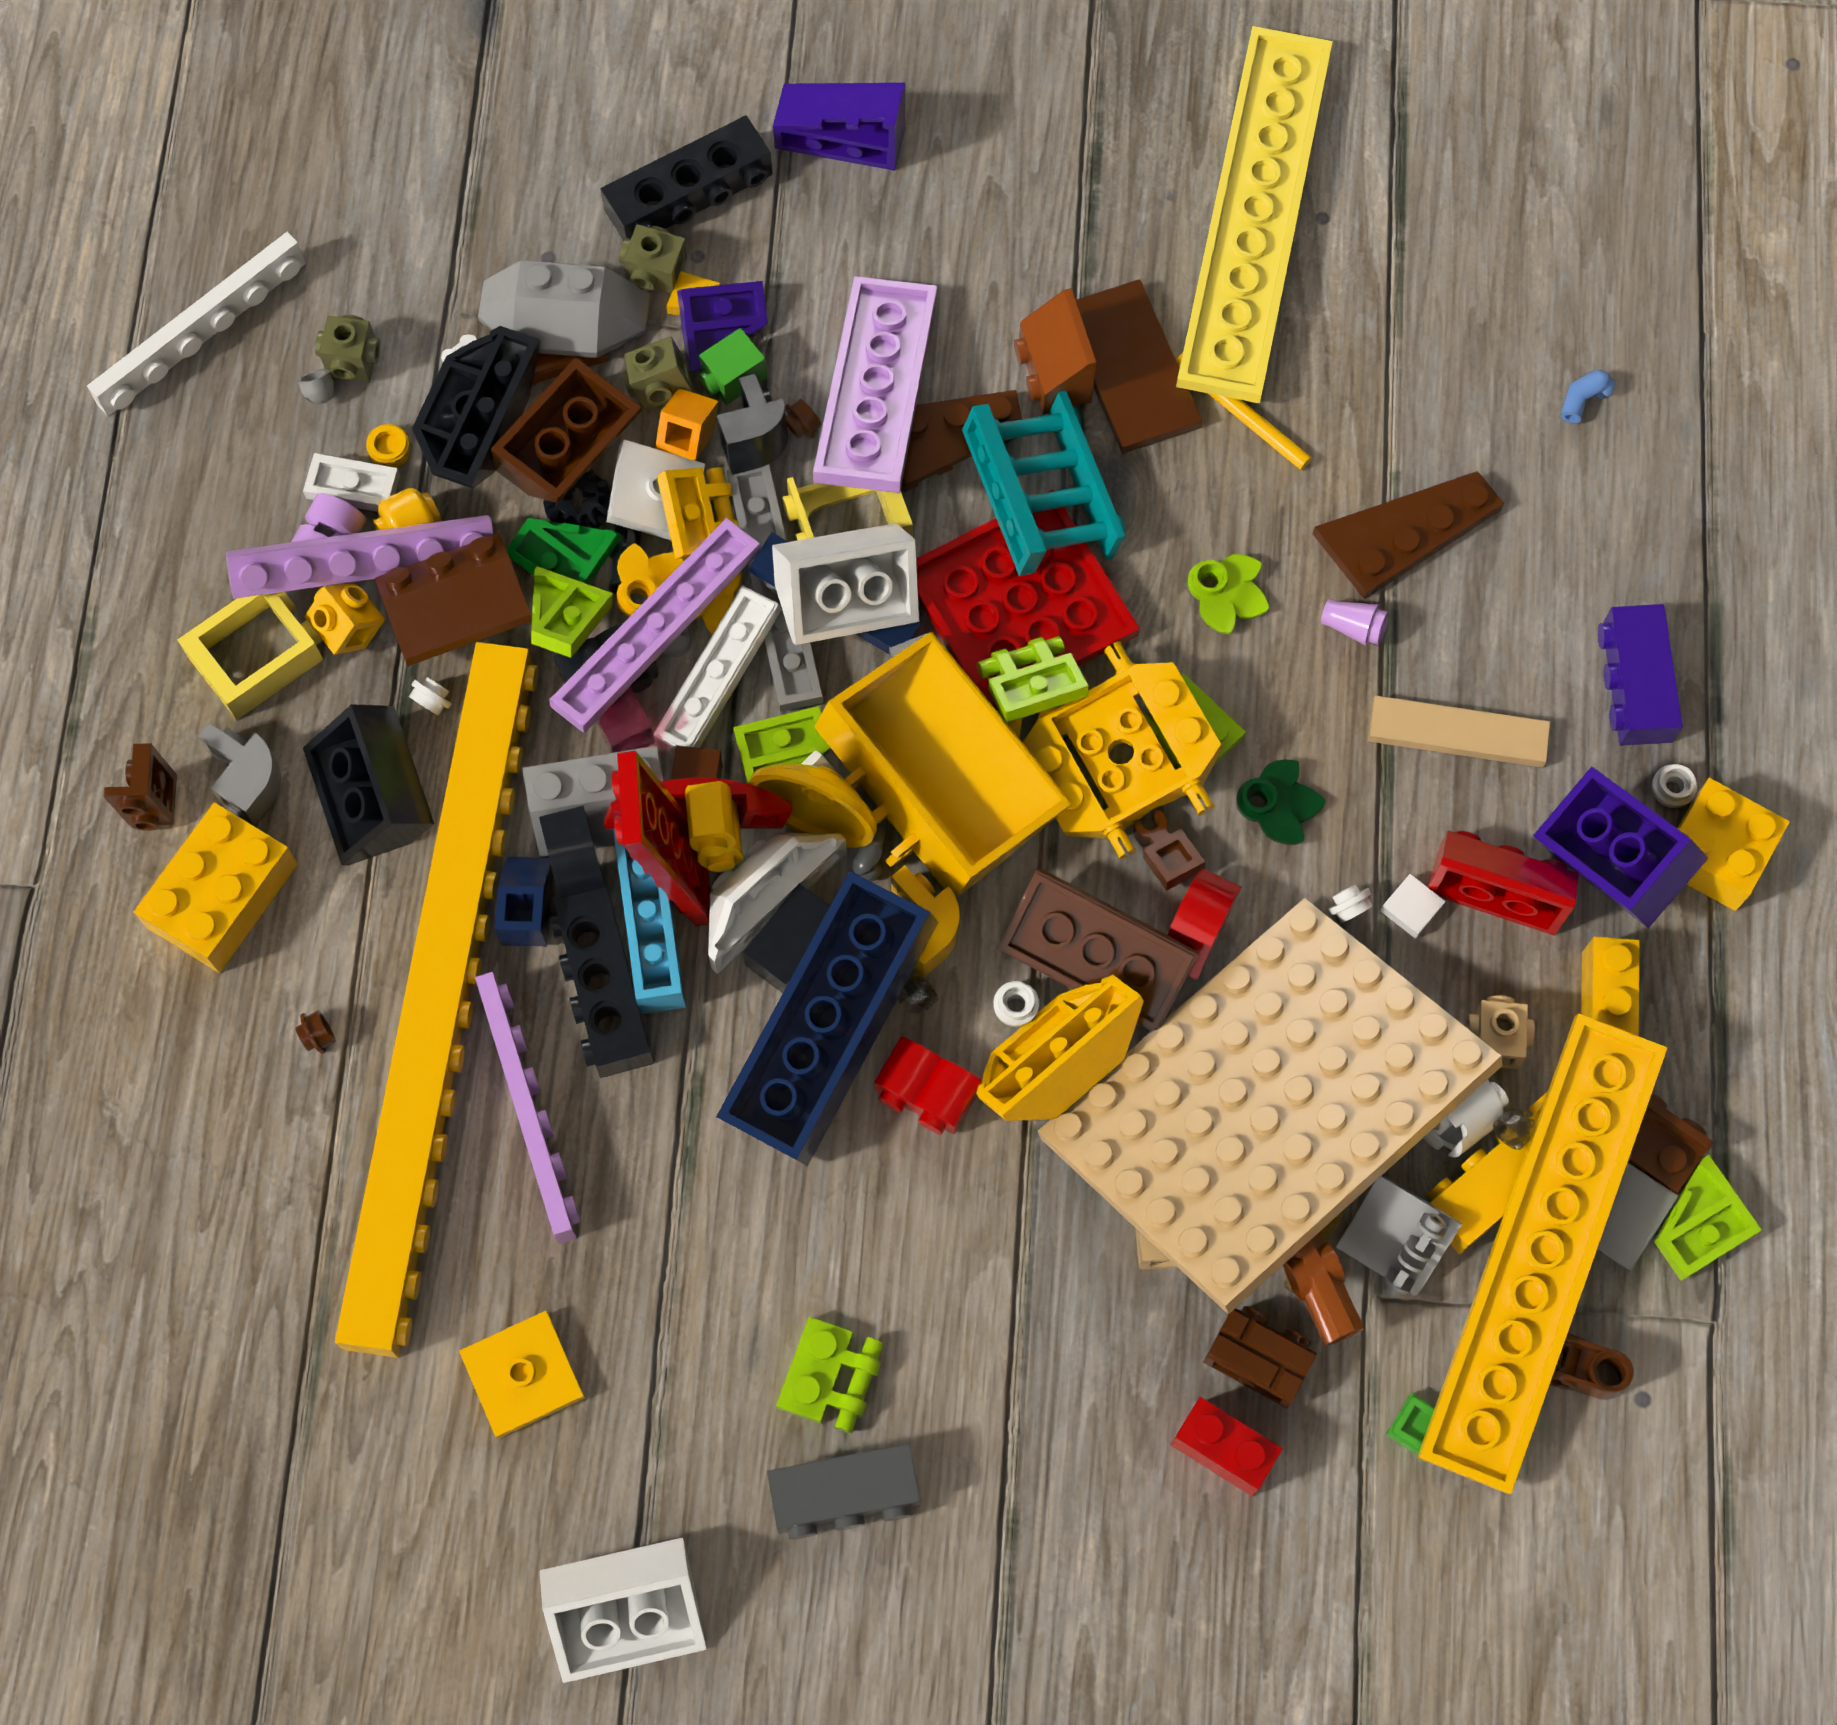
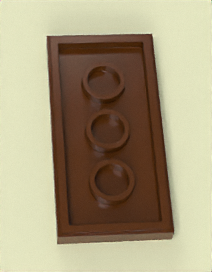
(1135, 368)
(1087, 940)

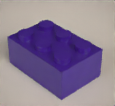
(1620, 846)

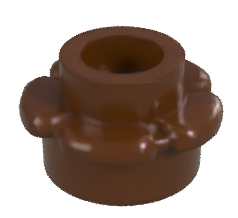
(801, 419)
(315, 1032)

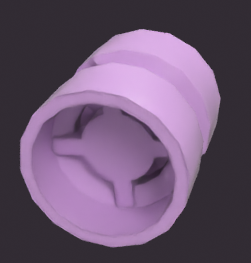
(329, 518)

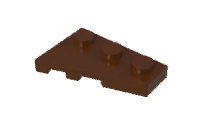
(938, 434)

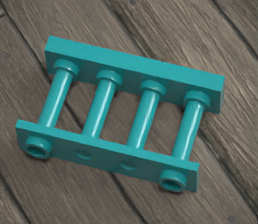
(1015, 508)

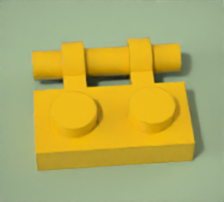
(688, 506)

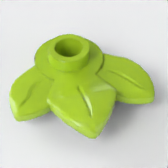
(1234, 591)

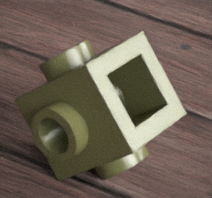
(653, 258)
(348, 348)
(656, 373)

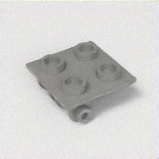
(1634, 1217)
(1398, 1236)

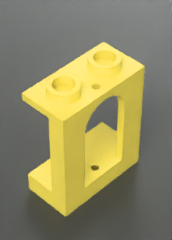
(804, 501)

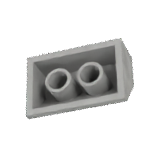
(579, 783)

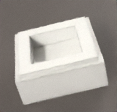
(1412, 906)

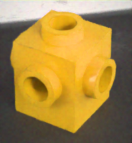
(344, 617)

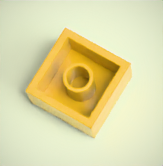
(1735, 838)

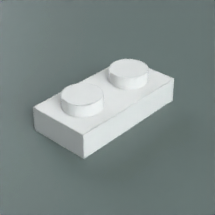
(351, 480)

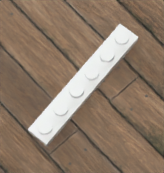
(197, 324)

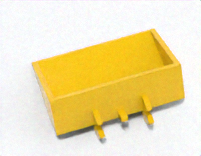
(940, 765)

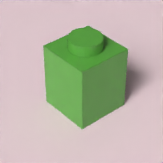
(727, 362)

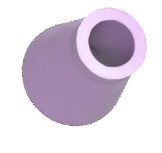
(1358, 621)

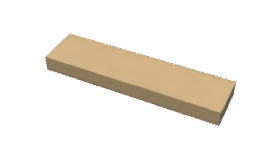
(1459, 731)

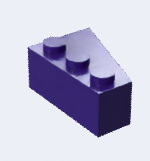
(842, 121)

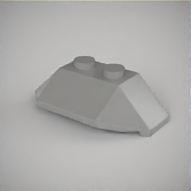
(566, 306)

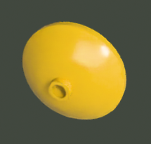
(819, 801)

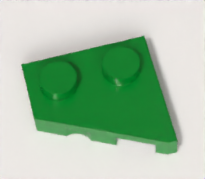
(562, 548)

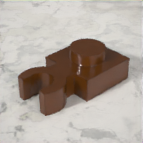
(1167, 854)

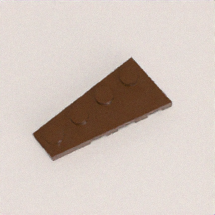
(1401, 533)

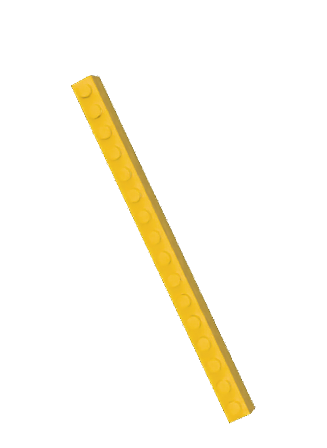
(437, 1004)

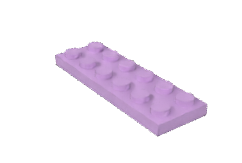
(875, 385)

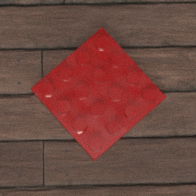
(987, 607)

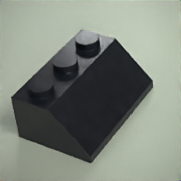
(367, 783)

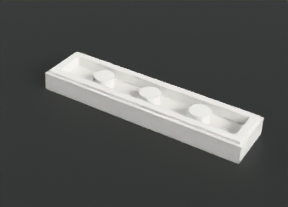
(718, 670)

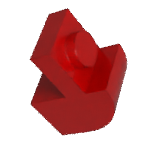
(1203, 915)

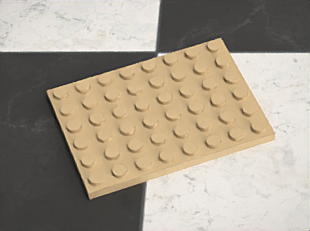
(1269, 1103)

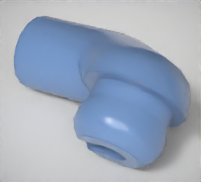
(1593, 383)

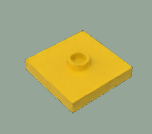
(521, 1374)

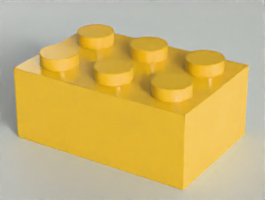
(216, 887)

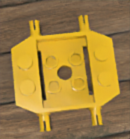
(1113, 718)

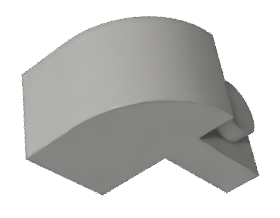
(252, 773)

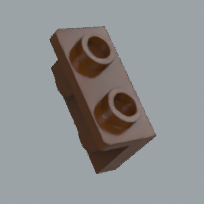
(150, 793)
(1668, 1145)

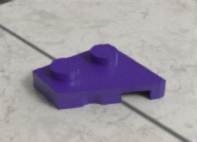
(716, 312)

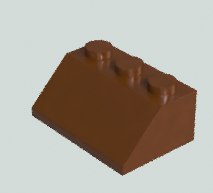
(563, 433)
(453, 599)

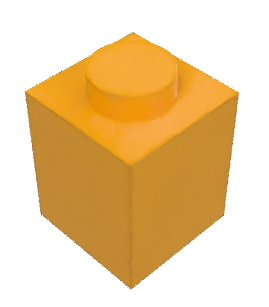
(686, 424)

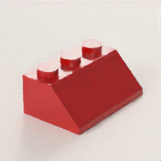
(1503, 882)

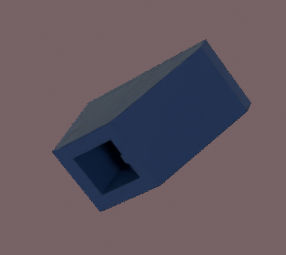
(524, 902)

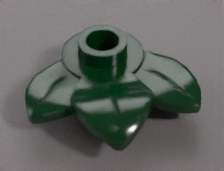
(1286, 802)

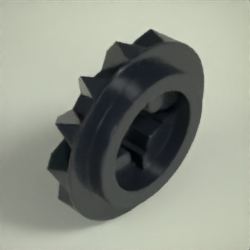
(593, 510)

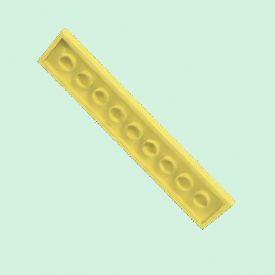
(1254, 215)

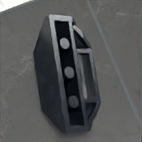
(475, 403)

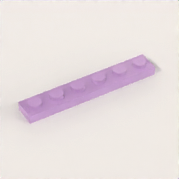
(345, 556)
(654, 625)
(534, 1124)

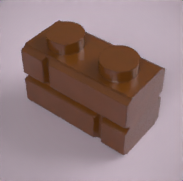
(1261, 1356)

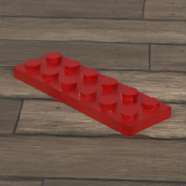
(658, 837)

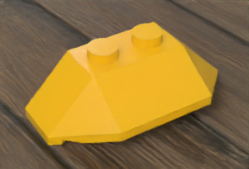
(1061, 1052)

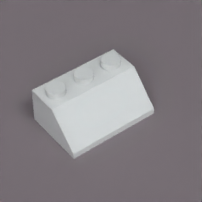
(847, 582)
(622, 1610)

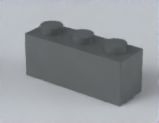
(844, 1491)

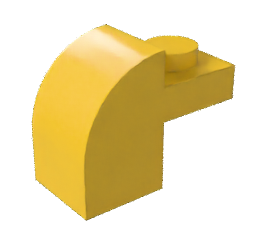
(943, 907)

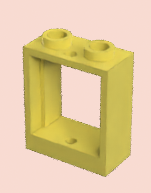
(272, 676)

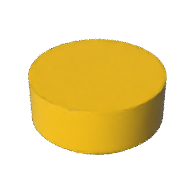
(388, 445)

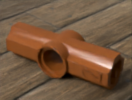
(1318, 1280)

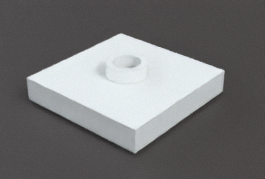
(636, 490)

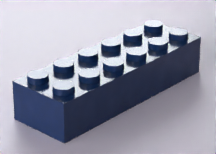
(828, 1018)

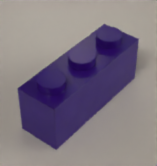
(1640, 675)

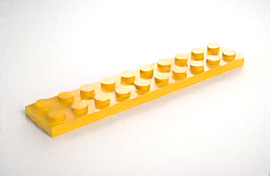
(1542, 1254)

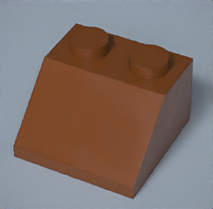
(1056, 353)

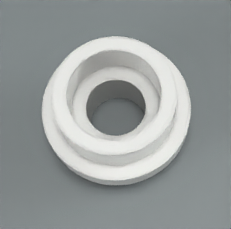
(430, 695)
(1682, 777)
(1350, 903)
(1020, 991)

